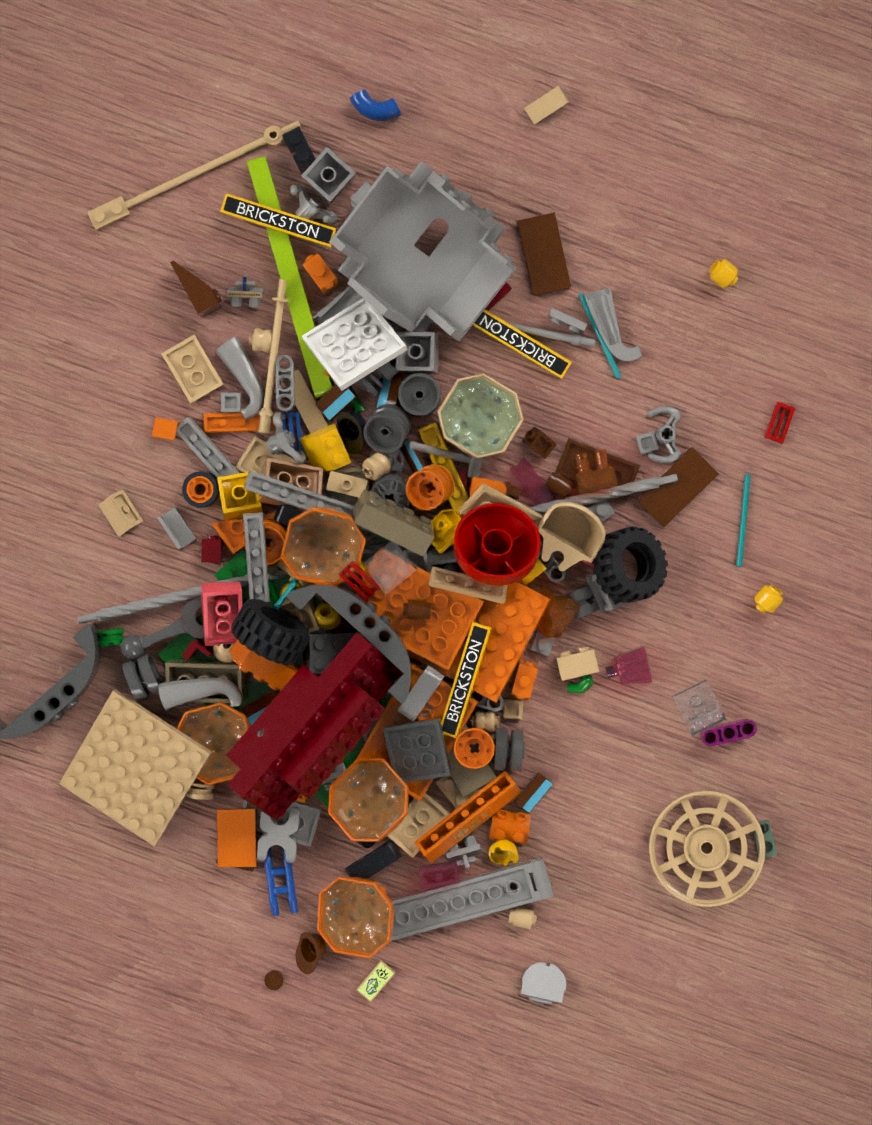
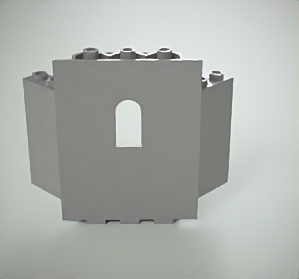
(402, 280)

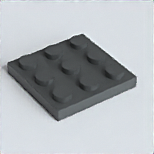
(418, 750)

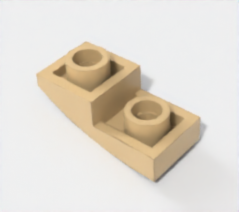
(546, 105)

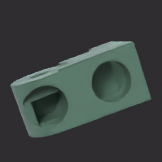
(770, 848)

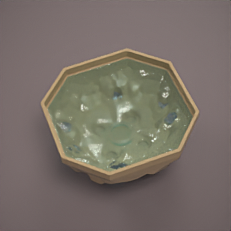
(480, 416)

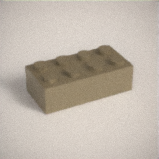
(393, 522)
(195, 669)

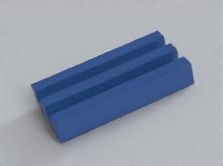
(297, 415)

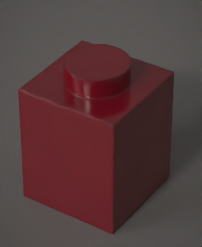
(212, 550)

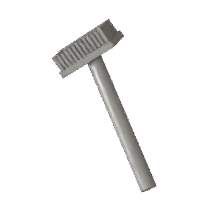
(474, 463)

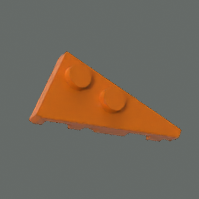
(233, 532)

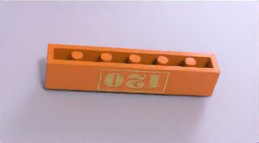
(467, 817)

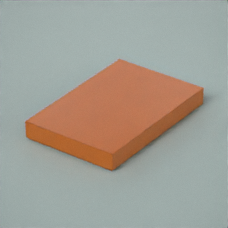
(236, 837)

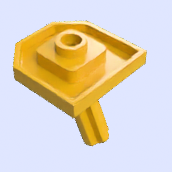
(444, 529)

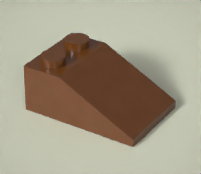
(200, 294)

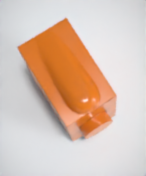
(320, 274)
(524, 679)

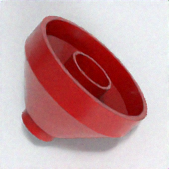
(496, 544)

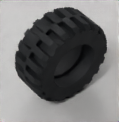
(649, 559)
(270, 632)

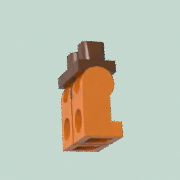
(505, 487)

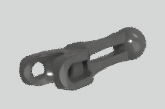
(134, 645)

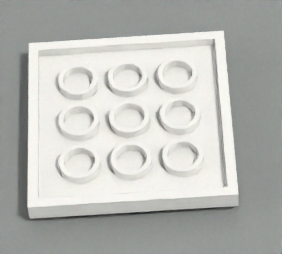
(354, 343)

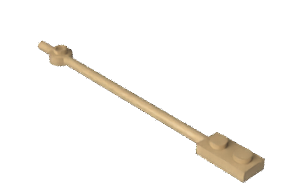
(118, 208)

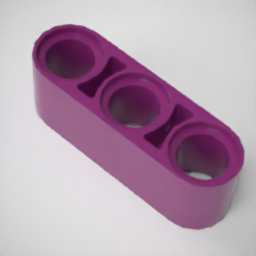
(738, 733)

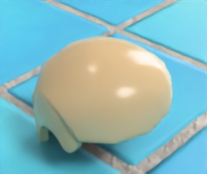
(222, 653)

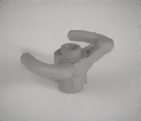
(310, 208)
(674, 417)
(284, 441)

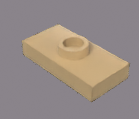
(346, 484)

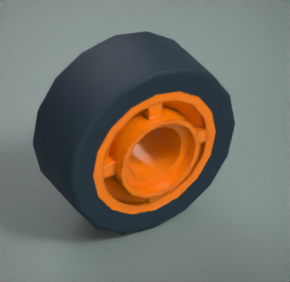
(190, 485)

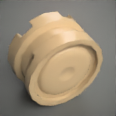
(201, 791)

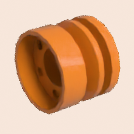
(422, 493)
(277, 533)
(462, 748)

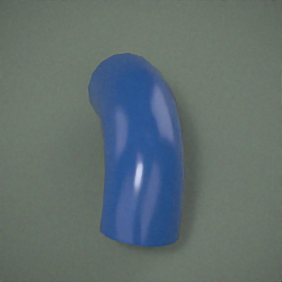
(373, 109)

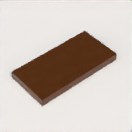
(544, 254)
(567, 467)
(669, 499)

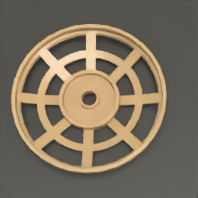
(707, 861)

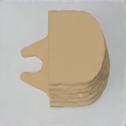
(573, 532)

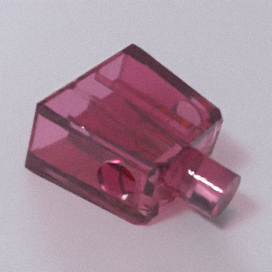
(631, 667)

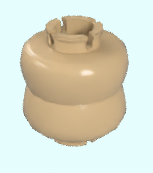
(261, 340)
(376, 466)
(486, 721)

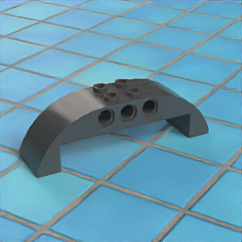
(392, 648)
(79, 677)

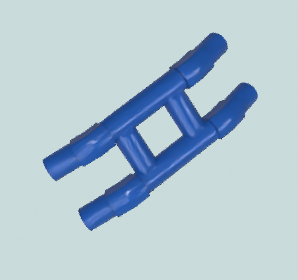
(274, 891)

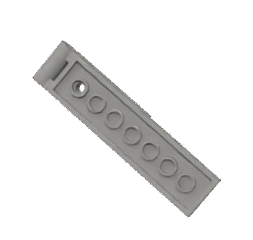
(471, 898)

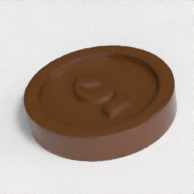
(274, 980)

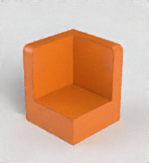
(165, 428)

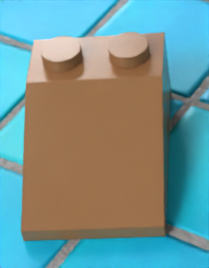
(296, 474)

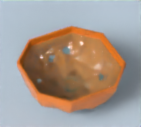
(322, 545)
(218, 730)
(368, 800)
(355, 916)

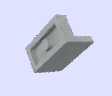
(177, 528)

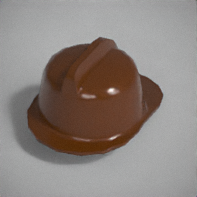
(309, 951)

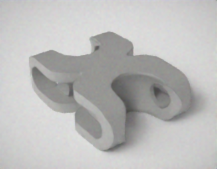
(279, 835)

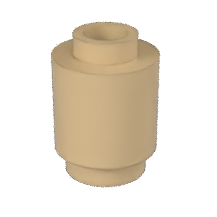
(522, 918)

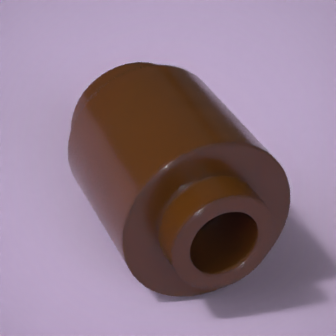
(560, 485)
(417, 610)

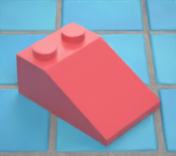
(219, 609)

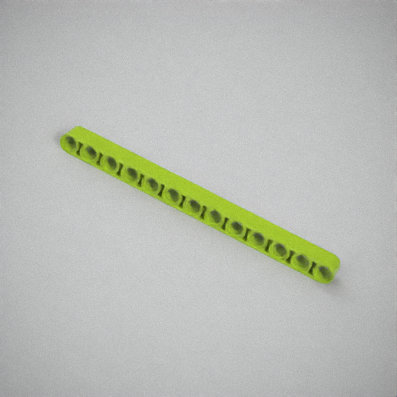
(289, 271)

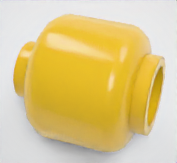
(723, 273)
(768, 599)
(327, 616)

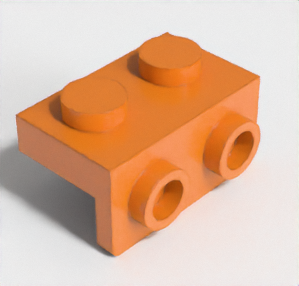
(510, 826)

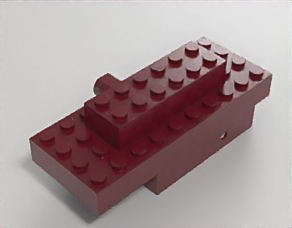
(311, 728)

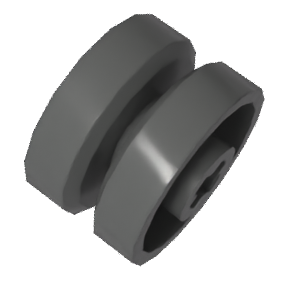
(419, 406)
(387, 428)
(142, 677)
(509, 750)

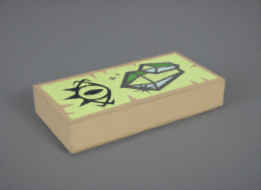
(375, 980)

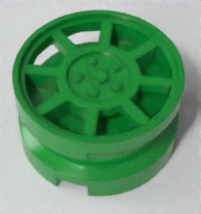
(110, 637)

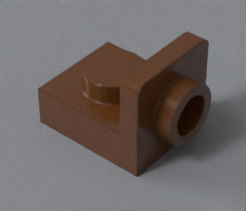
(539, 442)

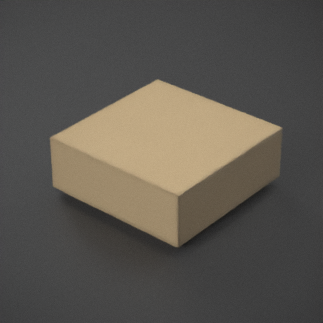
(513, 709)

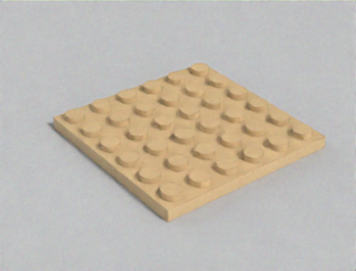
(135, 767)

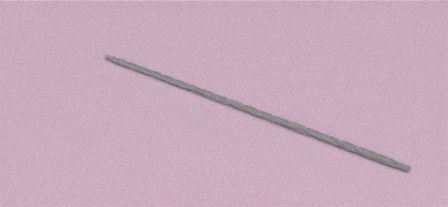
(369, 550)

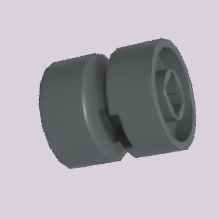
(583, 599)

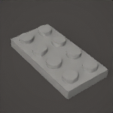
(308, 821)

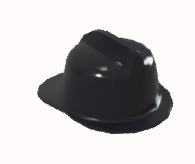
(351, 430)

